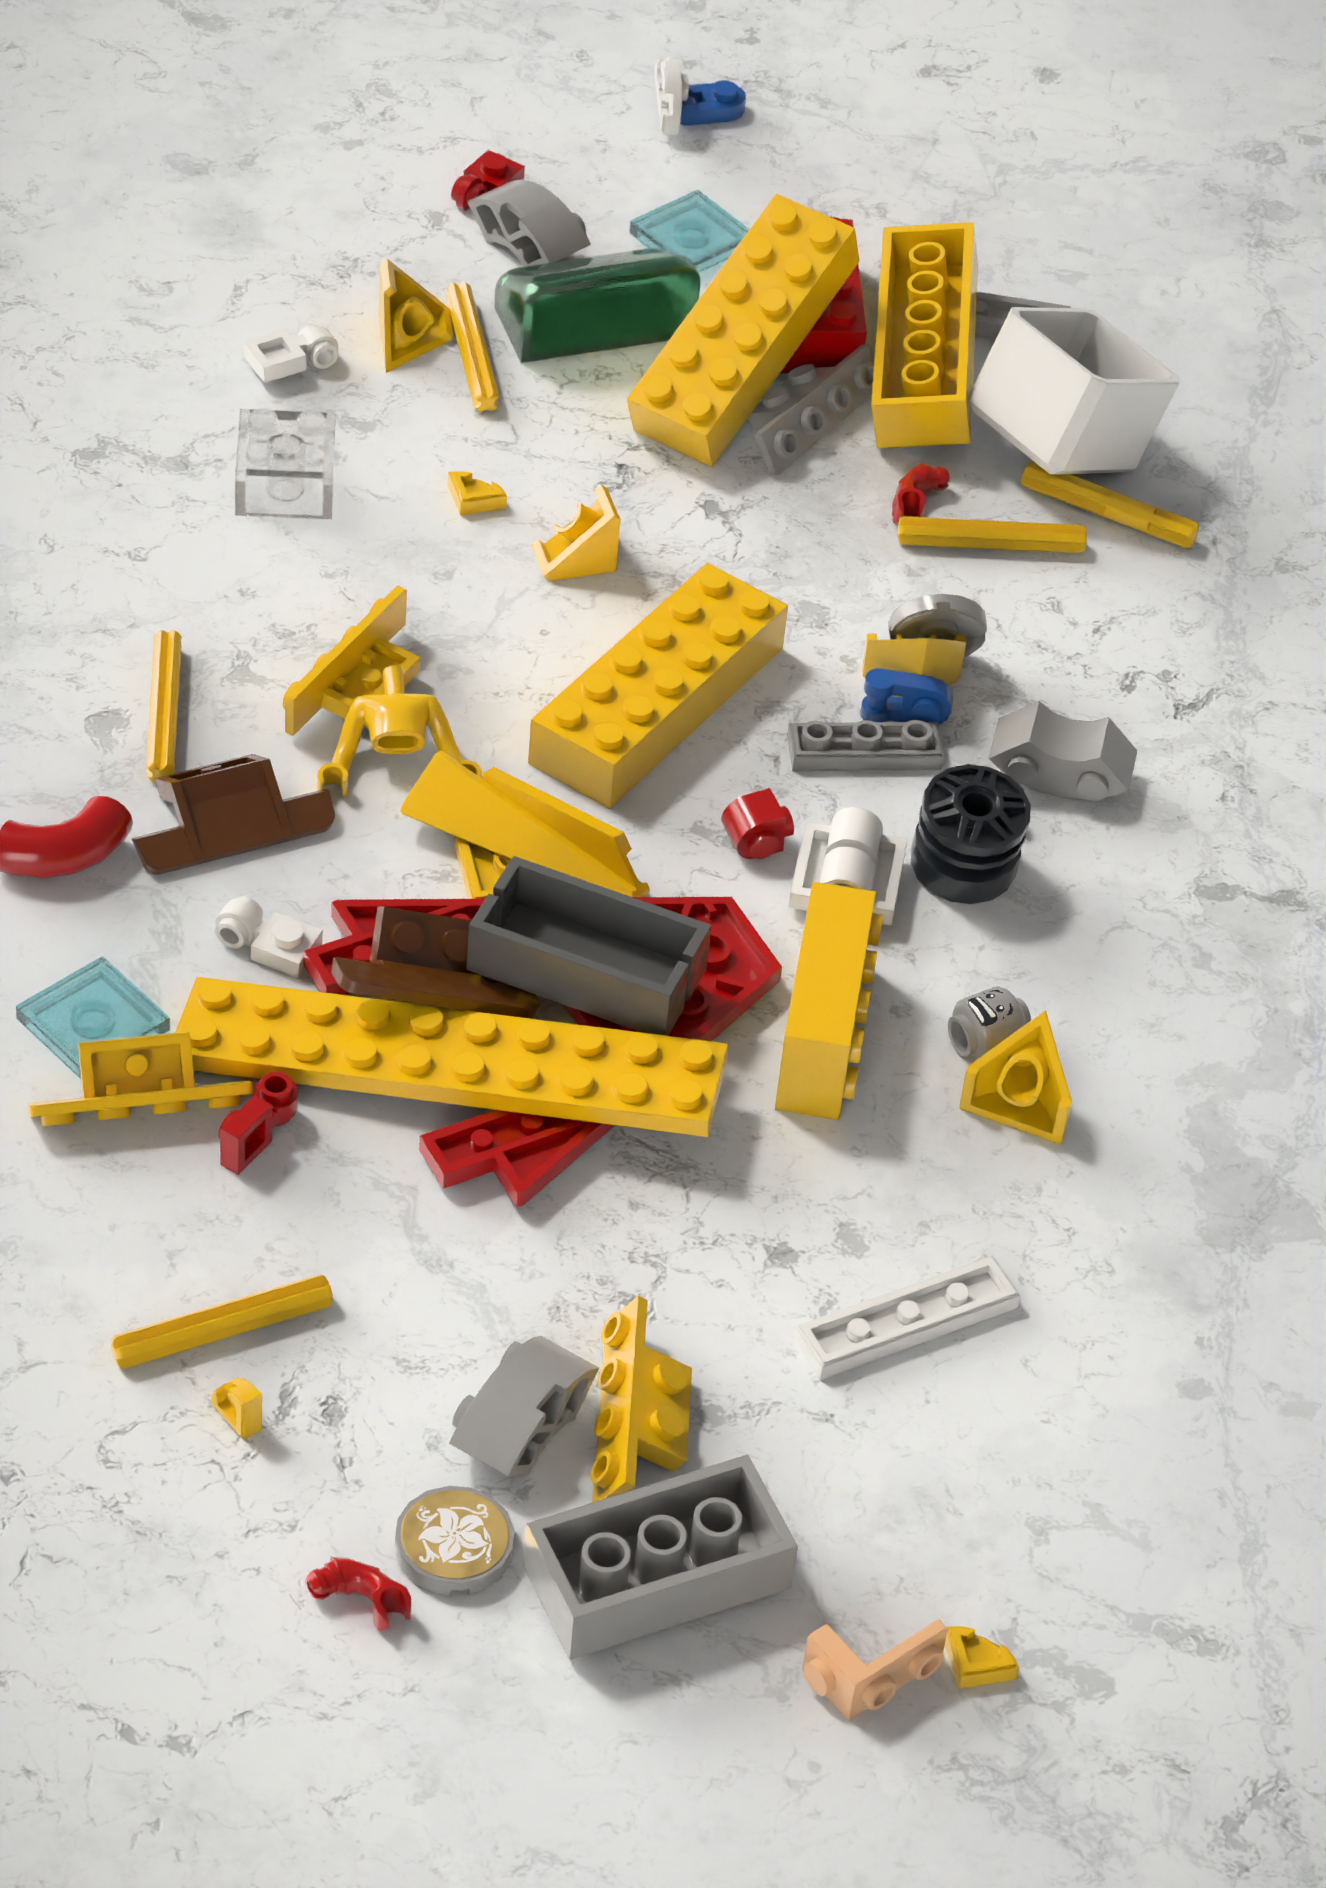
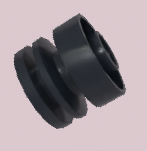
(970, 834)

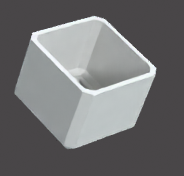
(1072, 391)

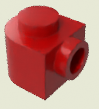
(757, 824)

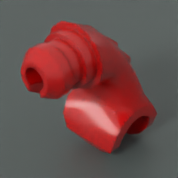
(910, 494)
(350, 1577)

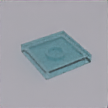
(691, 228)
(90, 1007)

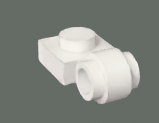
(282, 355)
(273, 944)

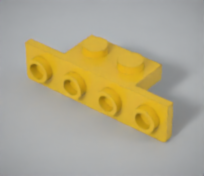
(353, 665)
(138, 1073)
(640, 1407)

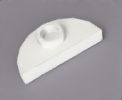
(671, 91)

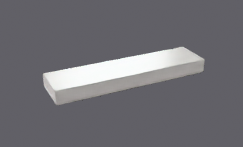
(906, 1317)

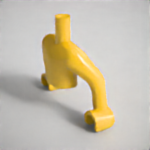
(395, 727)

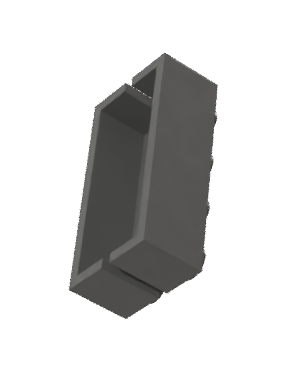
(588, 947)

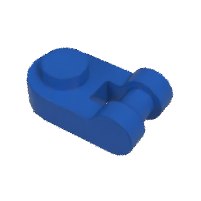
(713, 103)
(923, 697)

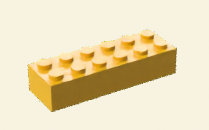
(743, 330)
(925, 335)
(657, 685)

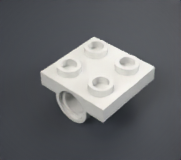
(850, 855)

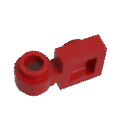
(250, 1128)

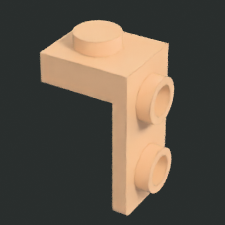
(853, 1686)

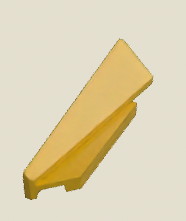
(521, 822)

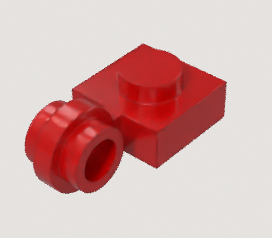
(483, 176)

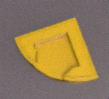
(475, 495)
(240, 1406)
(977, 1659)

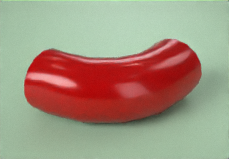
(65, 846)

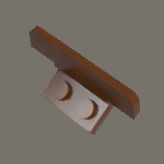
(229, 812)
(425, 963)

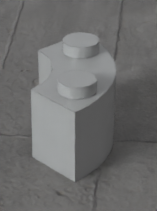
(529, 222)
(1063, 754)
(522, 1405)

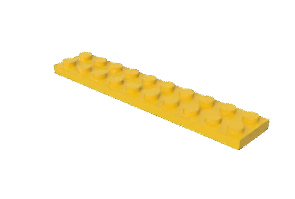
(455, 1056)

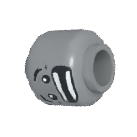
(985, 1021)

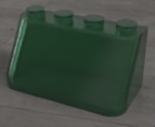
(595, 302)

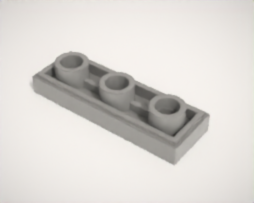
(865, 746)

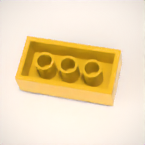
(829, 1001)

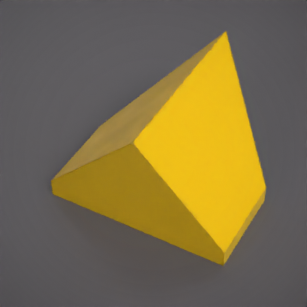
(409, 317)
(585, 544)
(917, 656)
(1021, 1083)

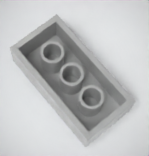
(659, 1556)

